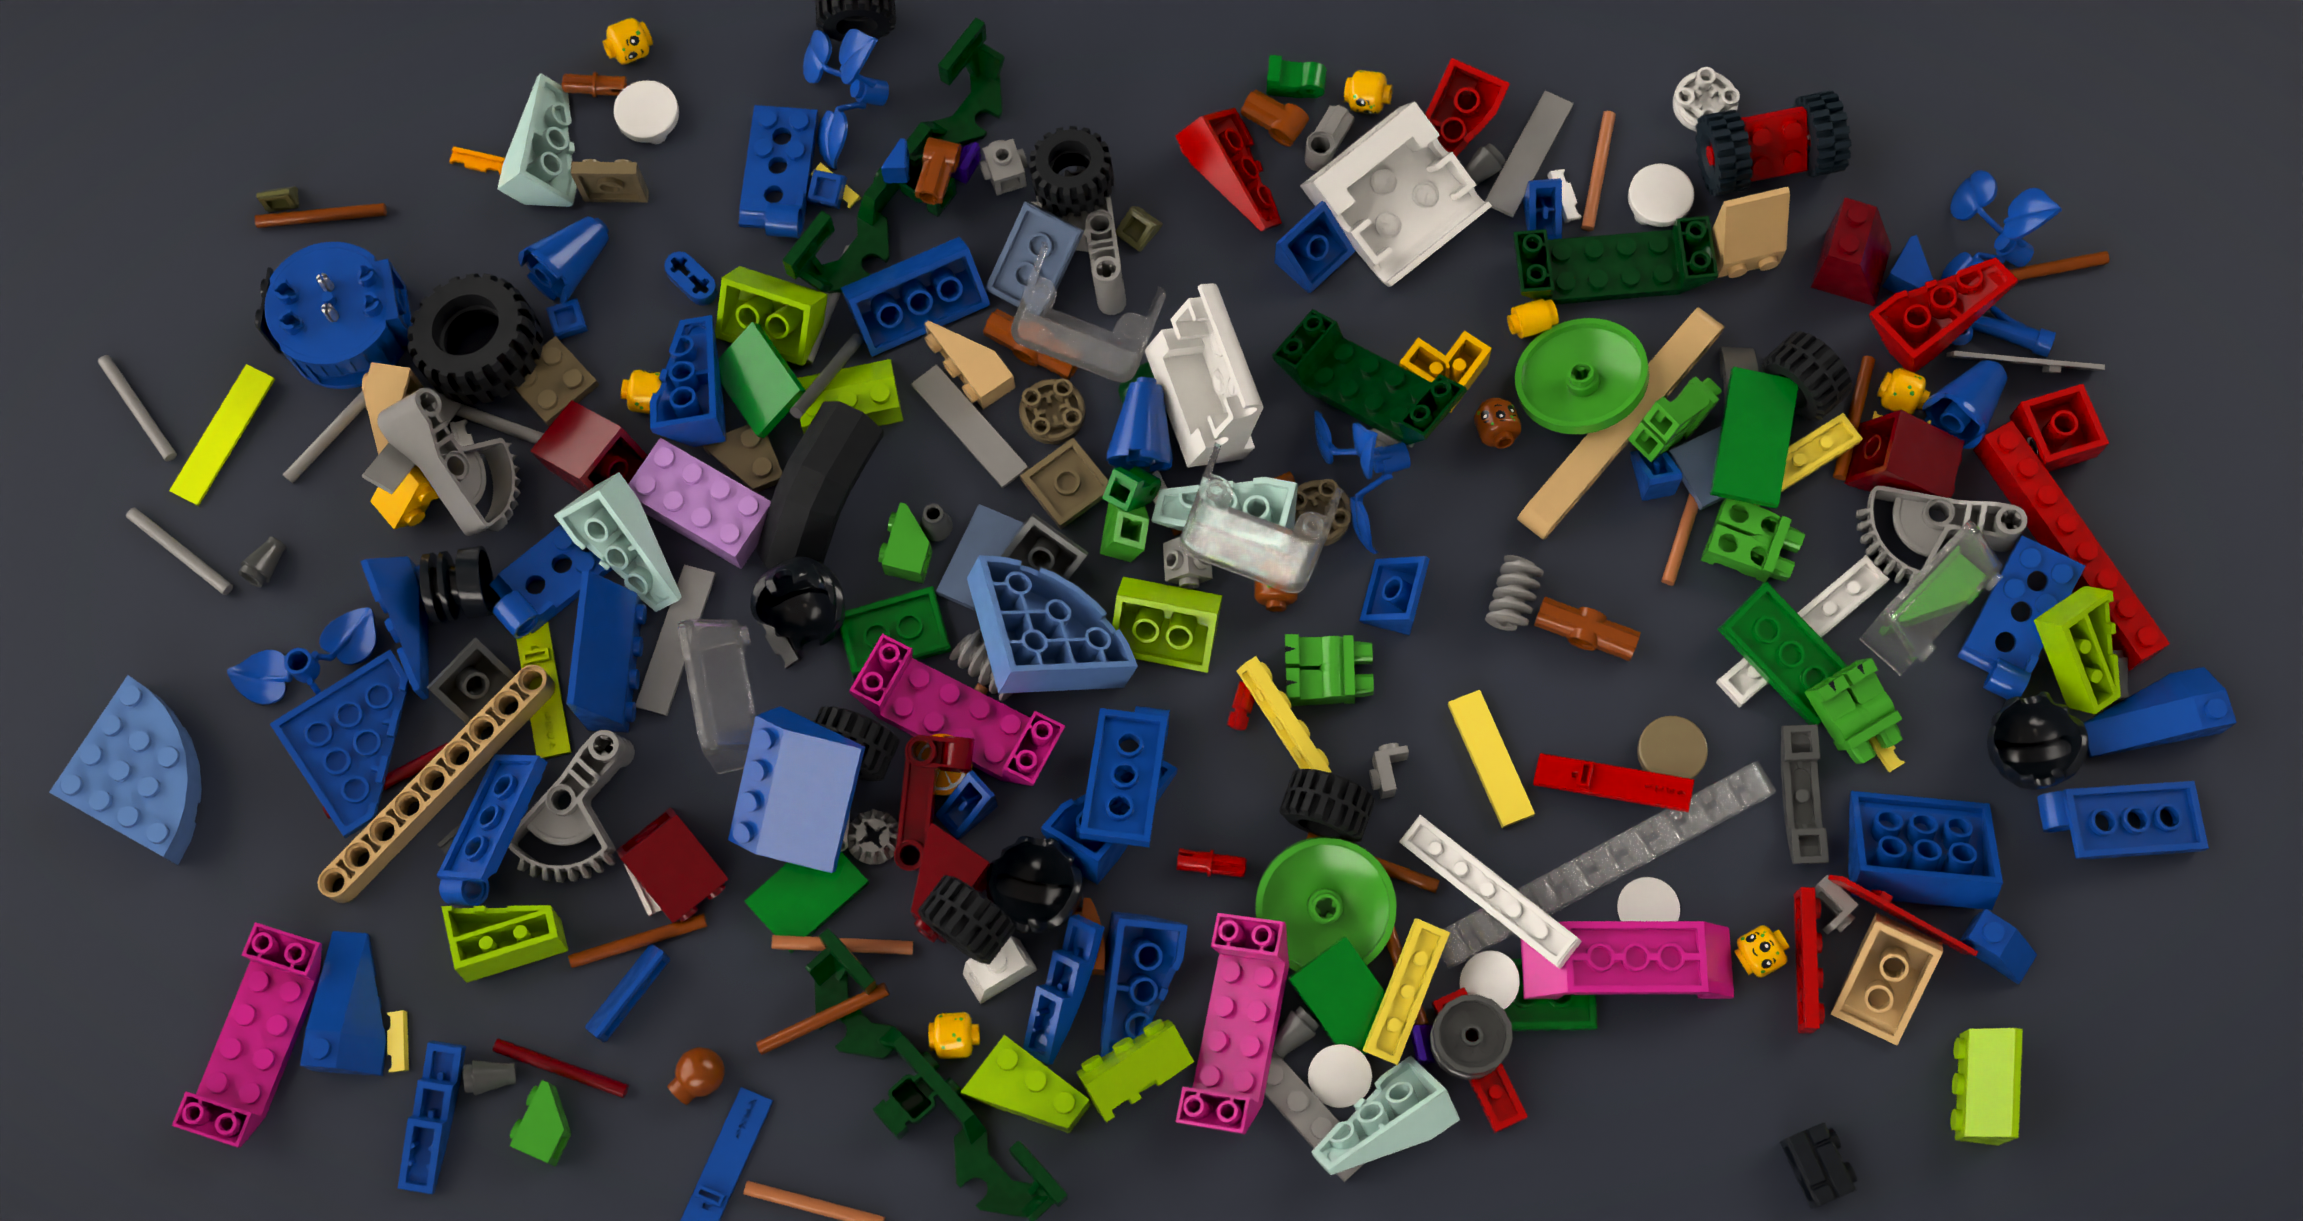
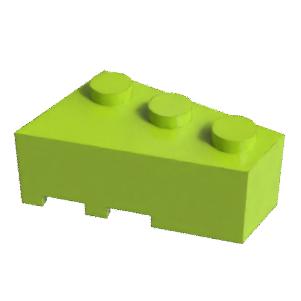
(2080, 649)
(501, 939)
(1134, 1067)
(1026, 1087)

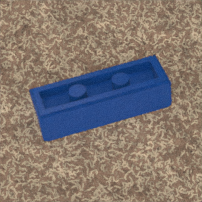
(627, 993)

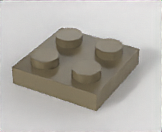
(609, 181)
(555, 382)
(1066, 483)

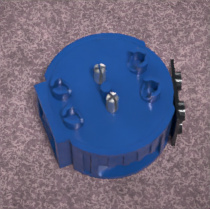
(335, 313)

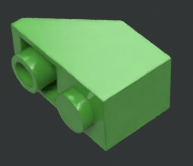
(1124, 533)
(907, 550)
(544, 1126)

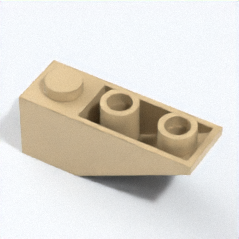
(977, 366)

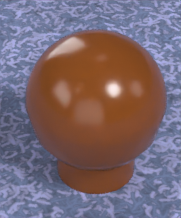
(697, 1074)

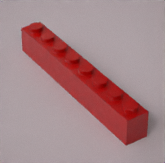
(2061, 528)

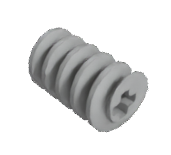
(1512, 593)
(973, 654)

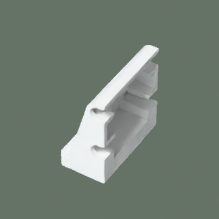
(1397, 193)
(1206, 380)

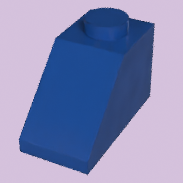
(1999, 945)

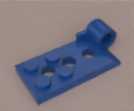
(788, 215)
(528, 612)
(2012, 669)
(1150, 731)
(2077, 809)
(489, 828)

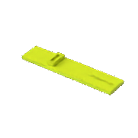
(222, 434)
(549, 721)

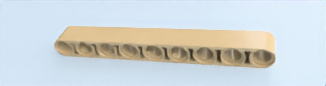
(1602, 447)
(421, 790)

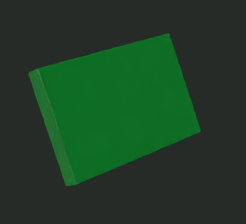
(759, 380)
(907, 618)
(804, 898)
(1340, 993)
(1565, 1013)

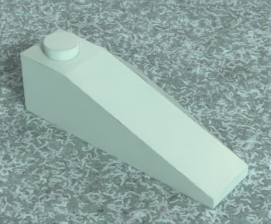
(541, 152)
(1262, 497)
(617, 531)
(1399, 1114)

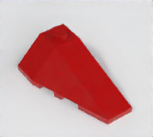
(1464, 104)
(1221, 152)
(1929, 318)

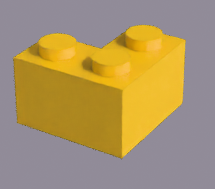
(1460, 364)
(408, 501)

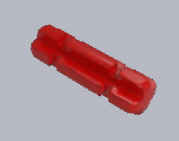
(1242, 705)

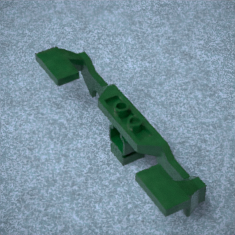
(872, 228)
(915, 1095)

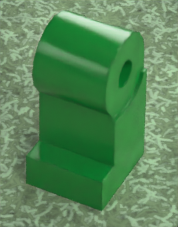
(1295, 78)
(1134, 486)

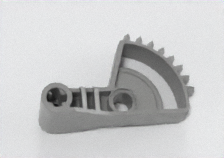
(1102, 251)
(453, 469)
(1919, 532)
(583, 779)

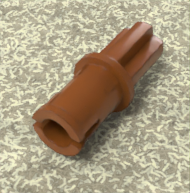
(593, 84)

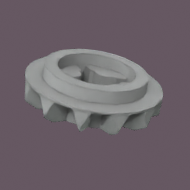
(868, 852)

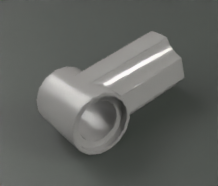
(1327, 137)

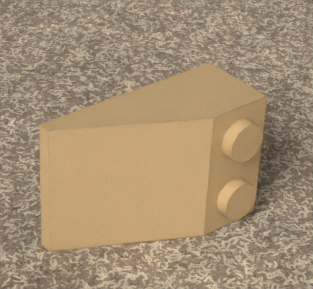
(1751, 232)
(384, 387)
(1887, 978)

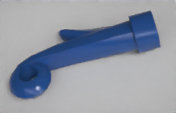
(2010, 330)

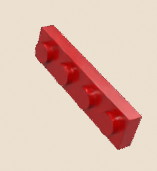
(1808, 974)
(1493, 1090)

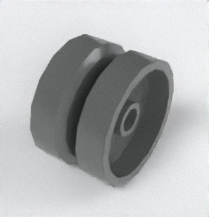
(1466, 1058)

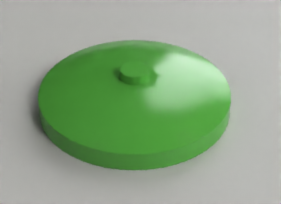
(1582, 376)
(1328, 892)

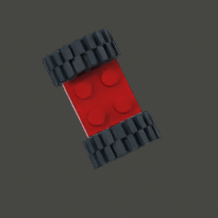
(1773, 144)

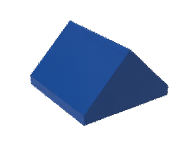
(1313, 248)
(1394, 593)

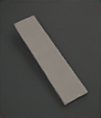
(1529, 153)
(2049, 366)
(969, 426)
(391, 465)
(667, 659)

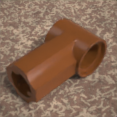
(1280, 120)
(938, 162)

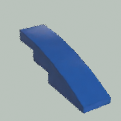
(1059, 999)
(432, 1117)

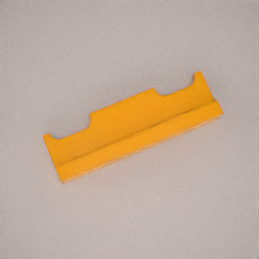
(476, 160)

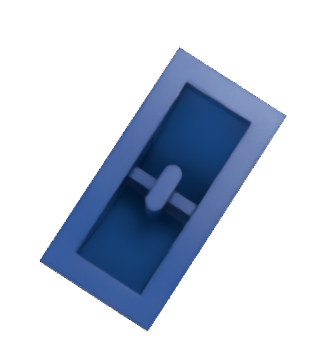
(1544, 206)
(1910, 269)
(1655, 478)
(967, 805)

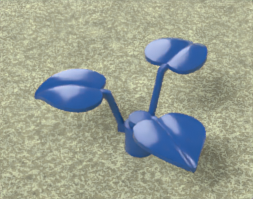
(852, 55)
(2025, 213)
(1381, 459)
(265, 674)

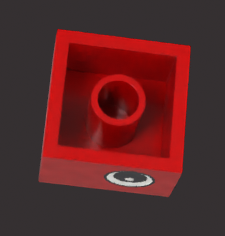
(2061, 427)

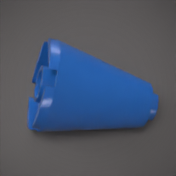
(564, 257)
(1968, 402)
(1142, 429)

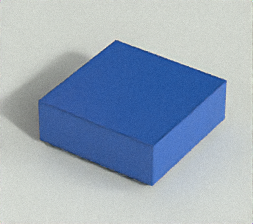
(826, 189)
(567, 319)

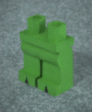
(1670, 421)
(1751, 541)
(1323, 669)
(1856, 710)

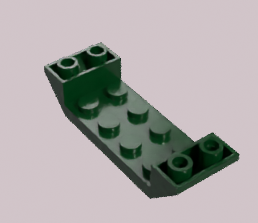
(1616, 263)
(1364, 382)

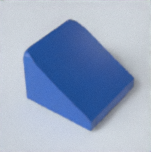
(897, 164)

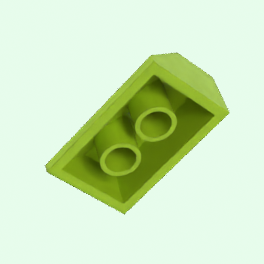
(784, 310)
(864, 387)
(1167, 623)
(1987, 1085)

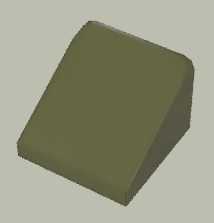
(279, 199)
(1138, 228)

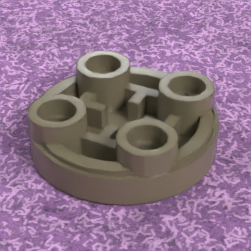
(1052, 411)
(1315, 496)
(1672, 747)

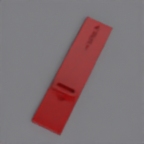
(1614, 782)
(1882, 900)

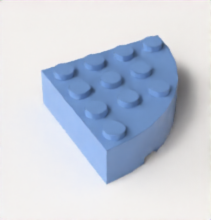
(1045, 631)
(137, 773)

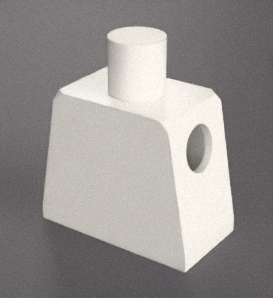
(1005, 970)

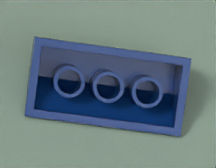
(927, 287)

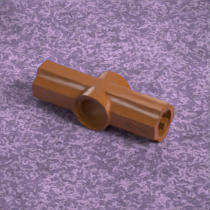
(999, 329)
(1587, 628)

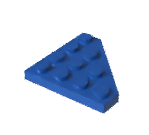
(347, 739)

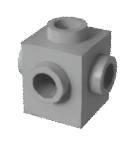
(1004, 166)
(1183, 569)

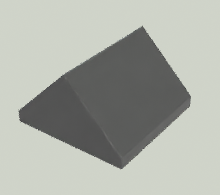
(1043, 546)
(470, 681)

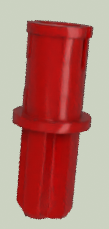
(1211, 863)

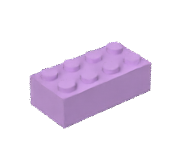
(700, 503)

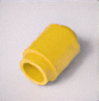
(1532, 317)

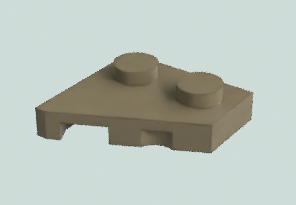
(748, 458)

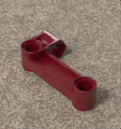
(920, 786)

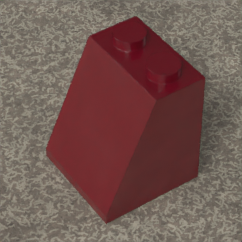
(1853, 253)
(587, 448)
(1905, 455)
(947, 857)
(672, 866)

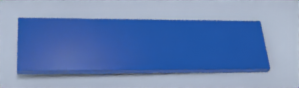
(728, 1157)

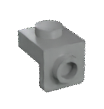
(1382, 774)
(1838, 902)

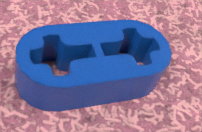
(695, 273)

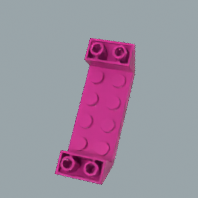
(932, 703)
(1635, 961)
(1238, 1024)
(255, 1037)

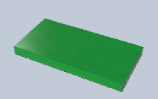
(1754, 437)
(1781, 648)

